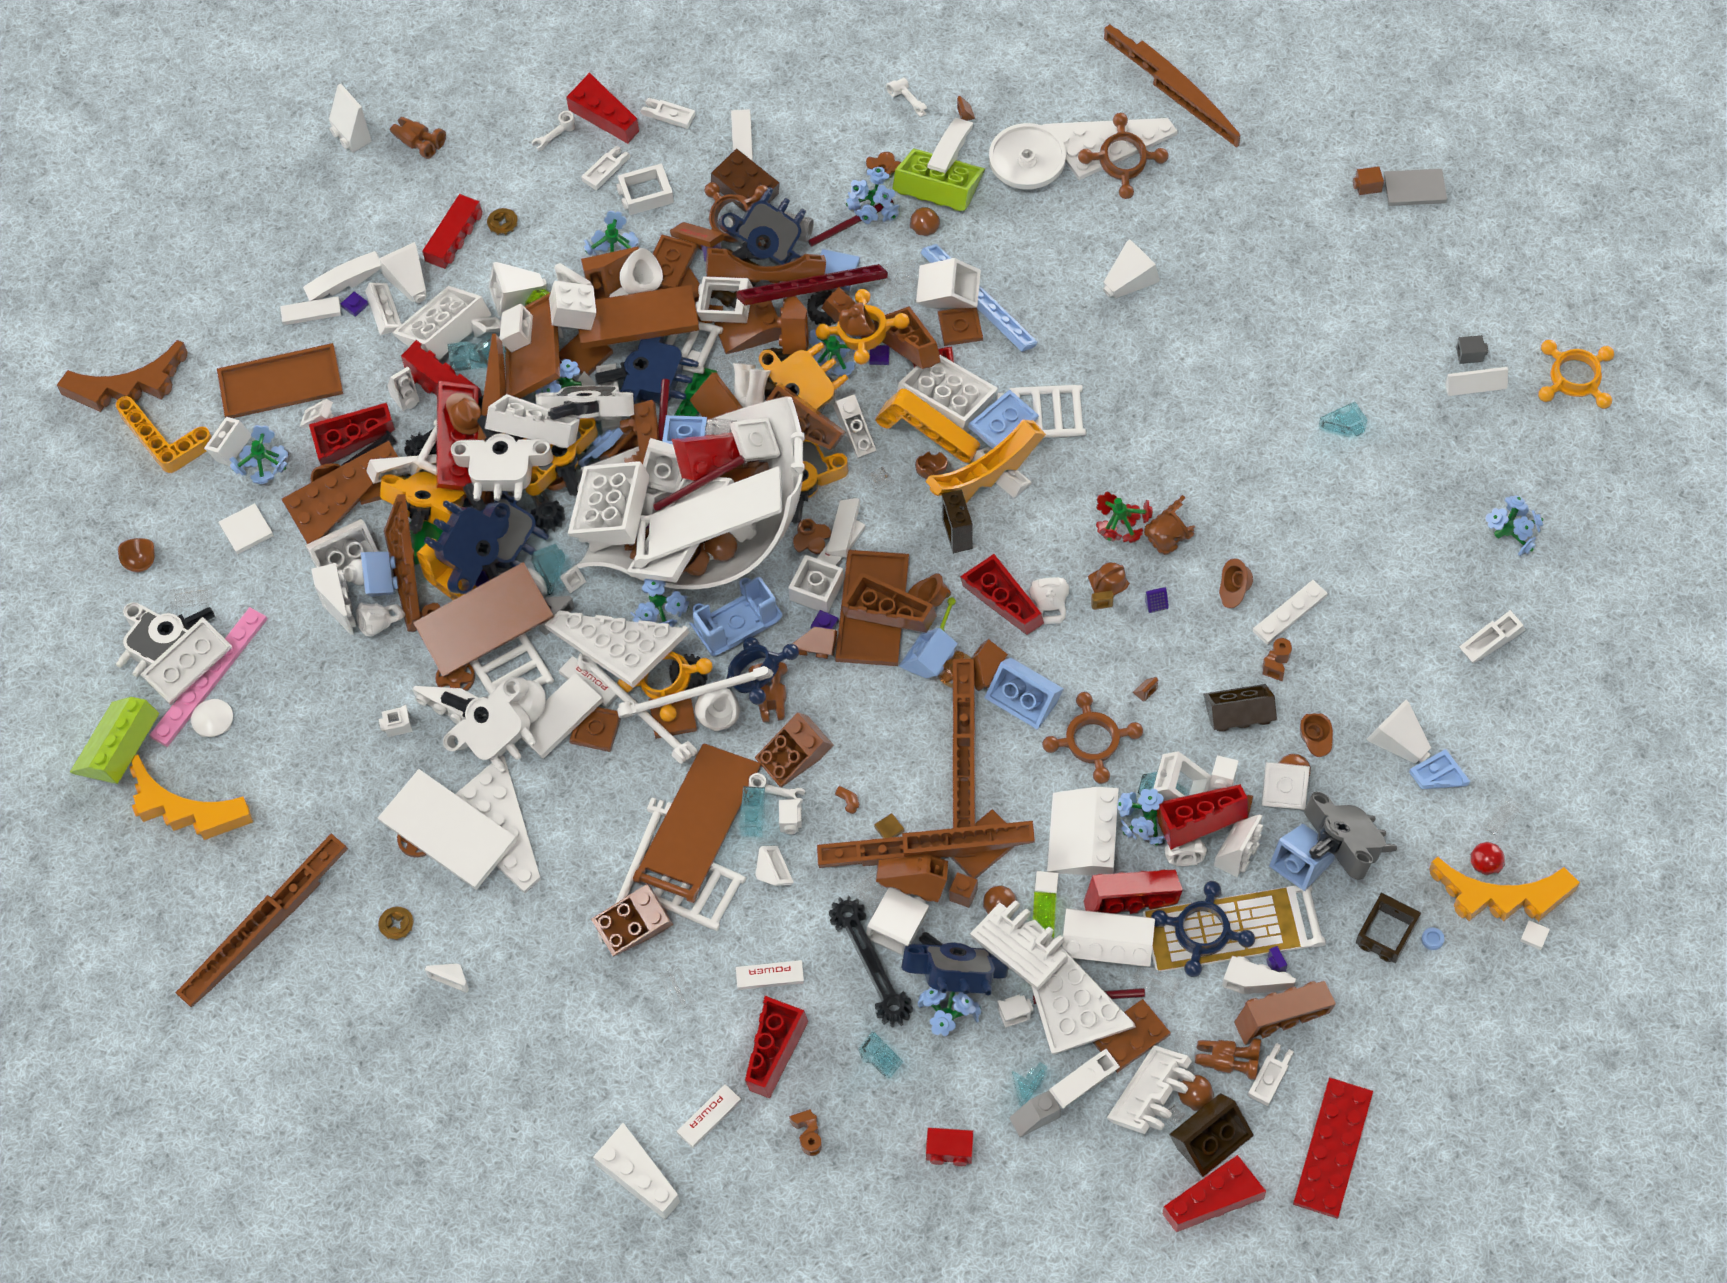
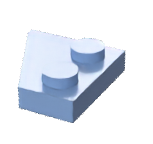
(600, 445)
(1439, 772)

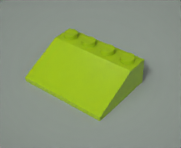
(949, 189)
(116, 740)

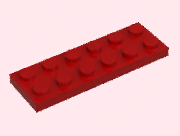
(448, 473)
(1333, 1148)

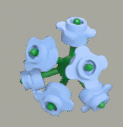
(878, 194)

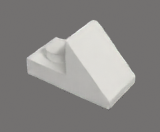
(316, 413)

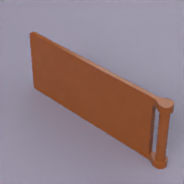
(697, 821)

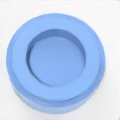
(1432, 938)

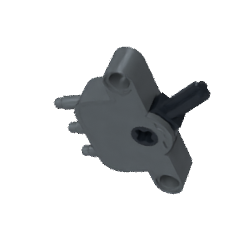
(1346, 834)

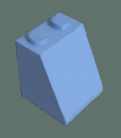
(1294, 860)

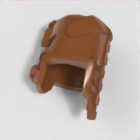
(1166, 528)

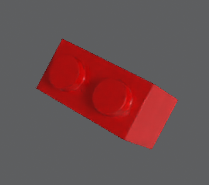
(949, 1146)

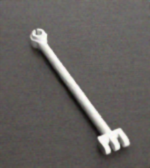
(626, 709)
(681, 751)
(657, 813)

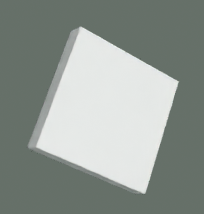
(755, 439)
(246, 528)
(1285, 785)

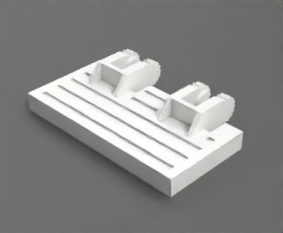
(1022, 948)
(1151, 1085)

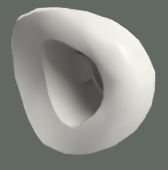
(641, 272)

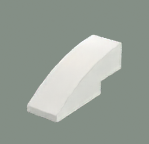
(1492, 637)

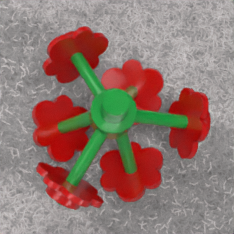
(1126, 513)

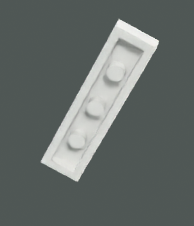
(1290, 612)

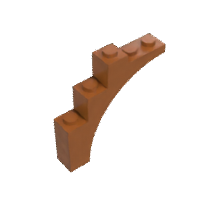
(151, 379)

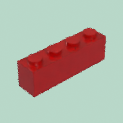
(452, 231)

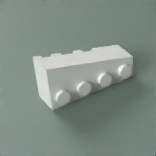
(530, 421)
(635, 1171)

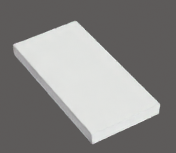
(186, 660)
(562, 714)

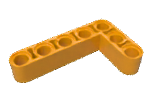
(929, 422)
(152, 439)
(436, 571)

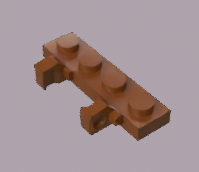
(645, 425)

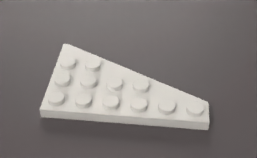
(1093, 134)
(616, 644)
(495, 797)
(1075, 1006)

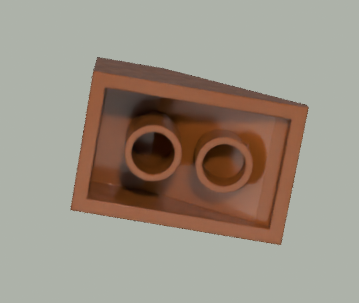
(759, 329)

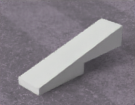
(742, 131)
(395, 466)

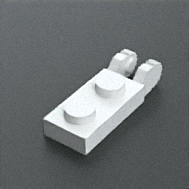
(668, 113)
(605, 168)
(1270, 1076)

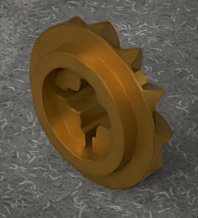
(499, 215)
(398, 913)

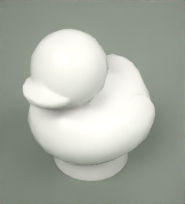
(354, 572)

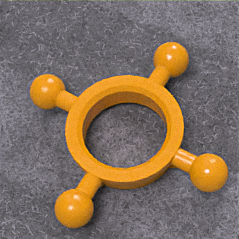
(861, 346)
(1547, 393)
(668, 712)

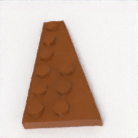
(332, 496)
(399, 545)

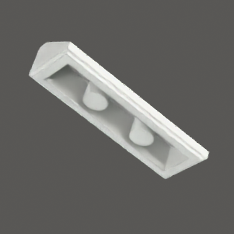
(381, 309)
(1477, 381)
(1011, 480)
(843, 527)

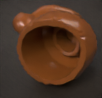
(856, 321)

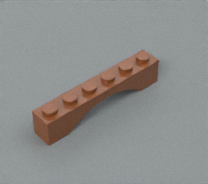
(724, 264)

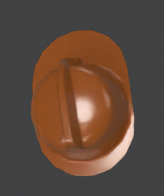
(463, 413)
(698, 563)
(1234, 575)
(1109, 578)
(931, 590)

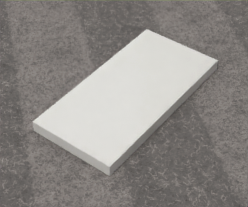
(671, 566)
(447, 829)

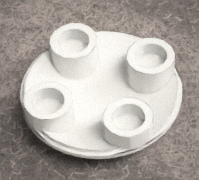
(212, 718)

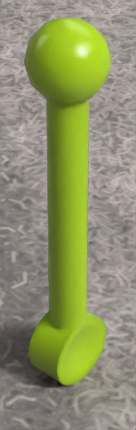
(951, 601)

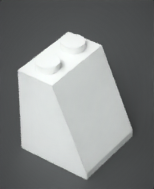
(948, 284)
(896, 920)

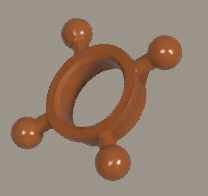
(712, 190)
(1126, 190)
(1084, 700)

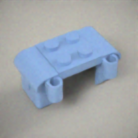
(738, 619)

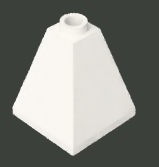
(404, 272)
(1130, 272)
(512, 285)
(1402, 735)

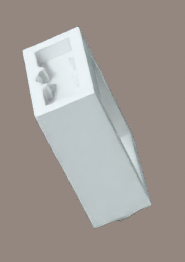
(650, 201)
(705, 289)
(1171, 765)

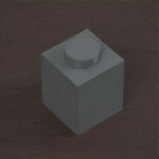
(1471, 349)

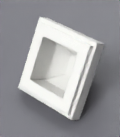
(572, 579)

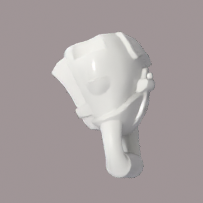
(1050, 596)
(376, 618)
(1186, 854)

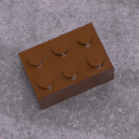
(741, 177)

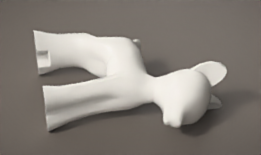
(749, 384)

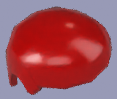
(1487, 858)

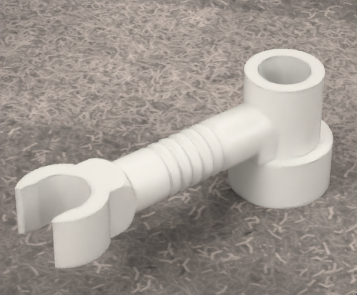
(900, 87)
(566, 124)
(759, 780)

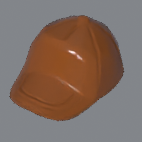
(1317, 733)

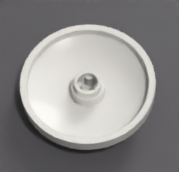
(1027, 156)

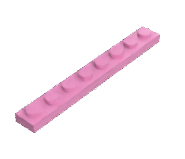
(184, 706)

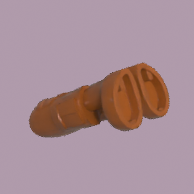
(413, 133)
(775, 694)
(1224, 1053)

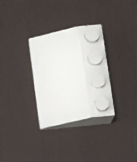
(443, 321)
(950, 391)
(609, 503)
(1083, 831)

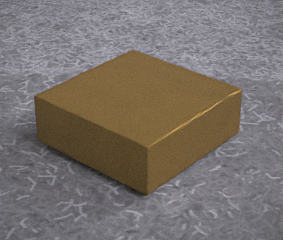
(1102, 600)
(889, 827)

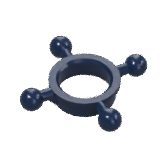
(752, 652)
(1193, 967)

